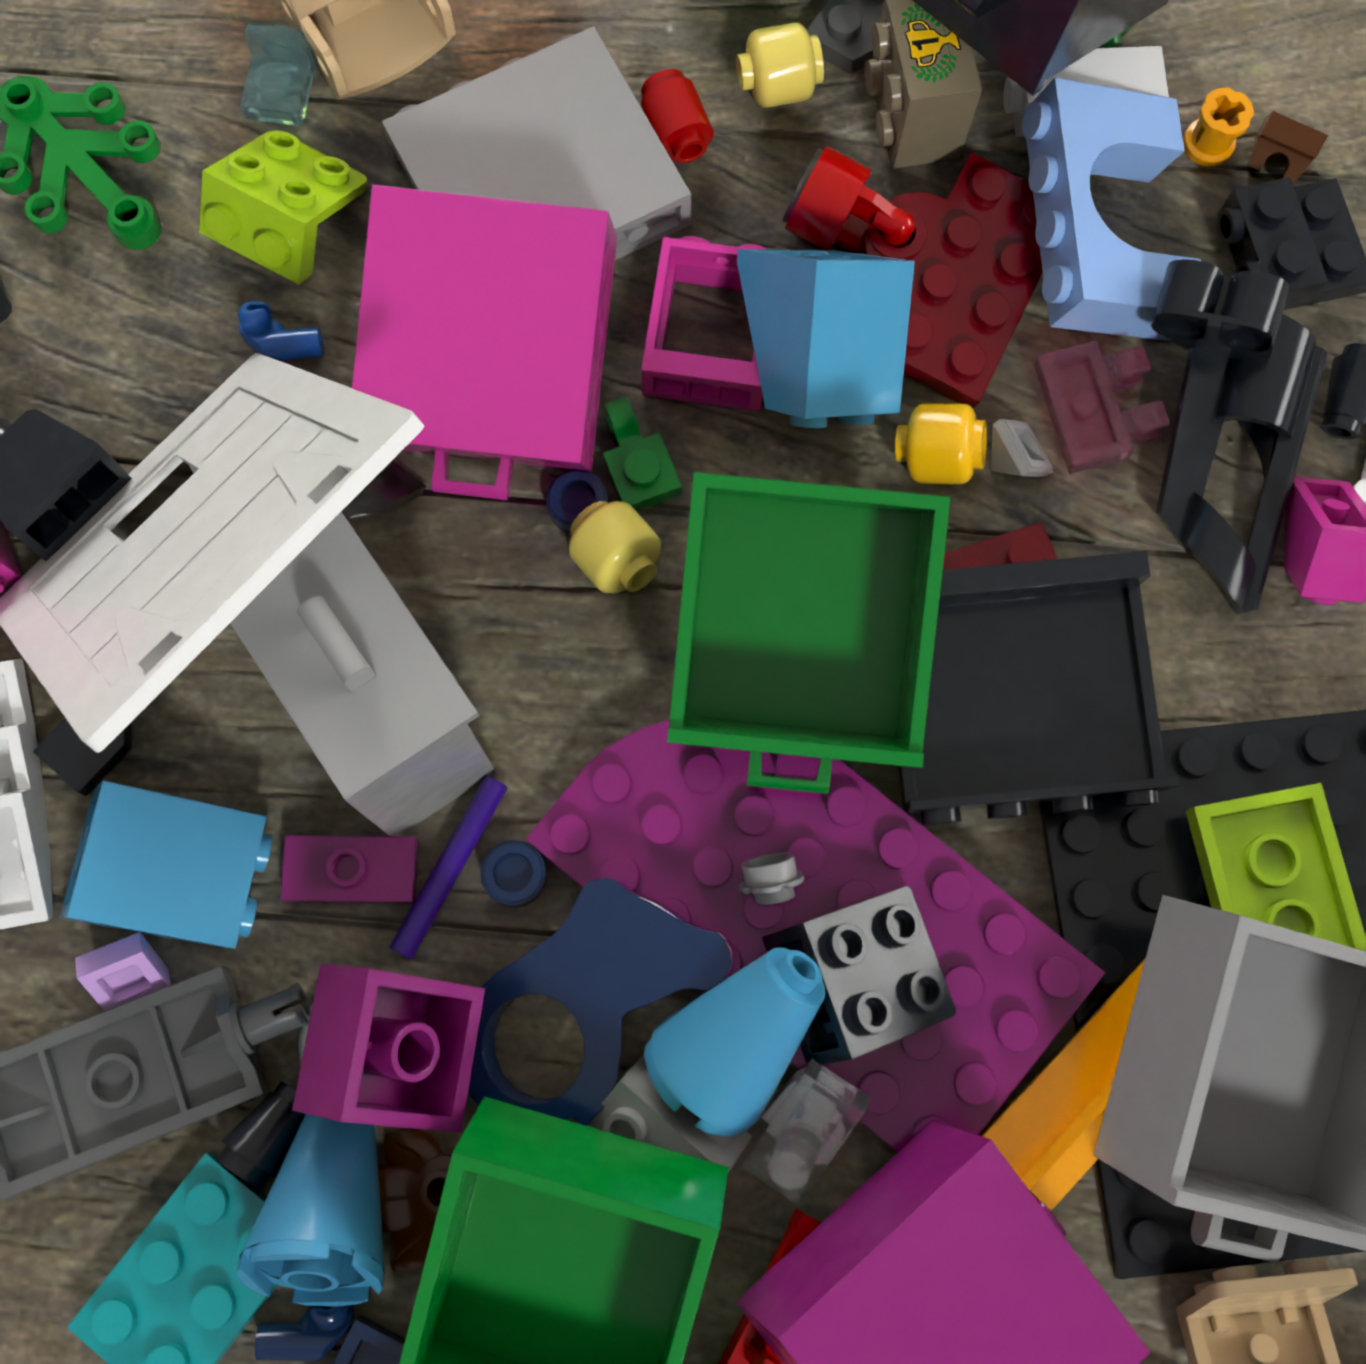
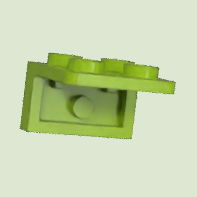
(271, 200)

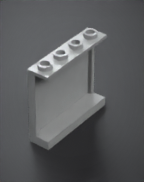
(552, 134)

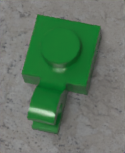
(639, 465)

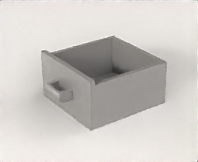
(363, 683)
(1245, 1081)

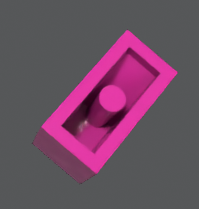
(1326, 541)

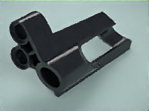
(1242, 367)

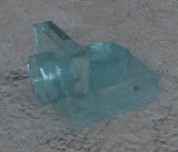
(277, 75)

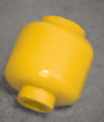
(942, 443)

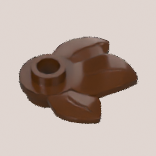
(410, 1194)

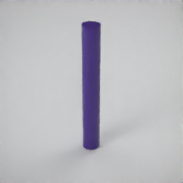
(448, 867)

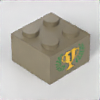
(922, 85)

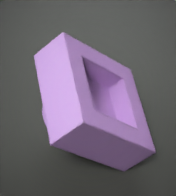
(122, 971)

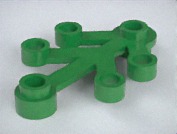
(72, 151)

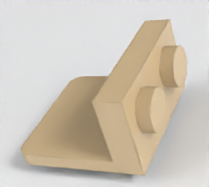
(1264, 1318)

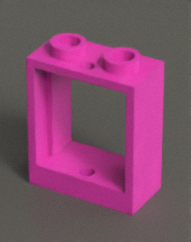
(689, 375)

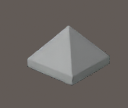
(1017, 450)

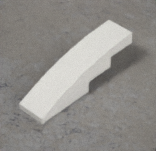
(23, 816)

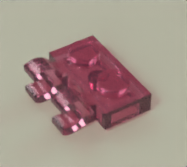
(1085, 409)

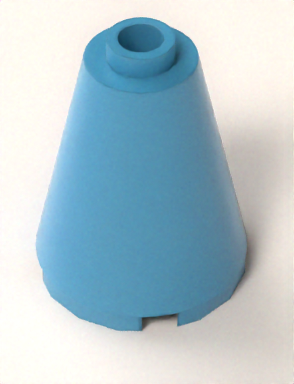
(736, 1041)
(321, 1219)

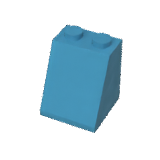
(827, 332)
(166, 866)

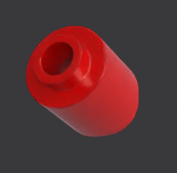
(676, 115)

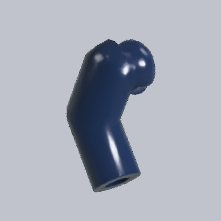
(307, 1339)

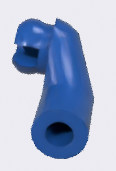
(273, 339)

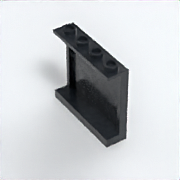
(1039, 692)

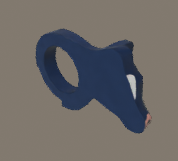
(600, 965)

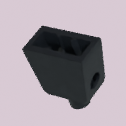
(52, 480)

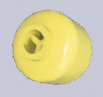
(780, 65)
(614, 547)

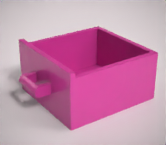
(487, 327)

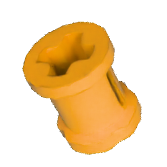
(1215, 126)

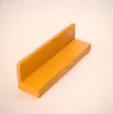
(1057, 1118)

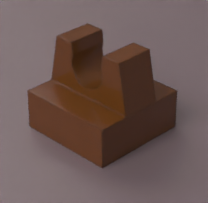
(1287, 138)

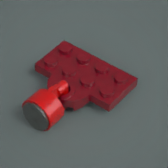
(969, 253)

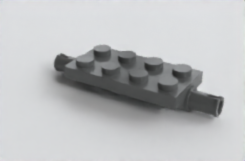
(134, 1076)

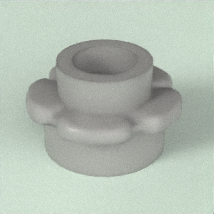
(770, 878)

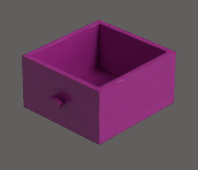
(939, 1267)

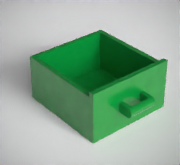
(807, 623)
(564, 1247)

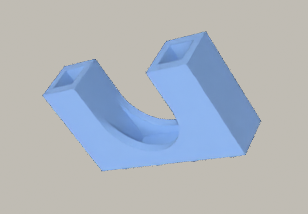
(1088, 271)

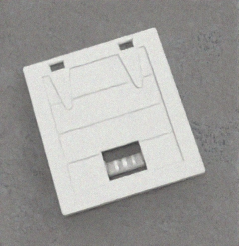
(270, 469)

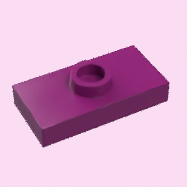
(349, 869)

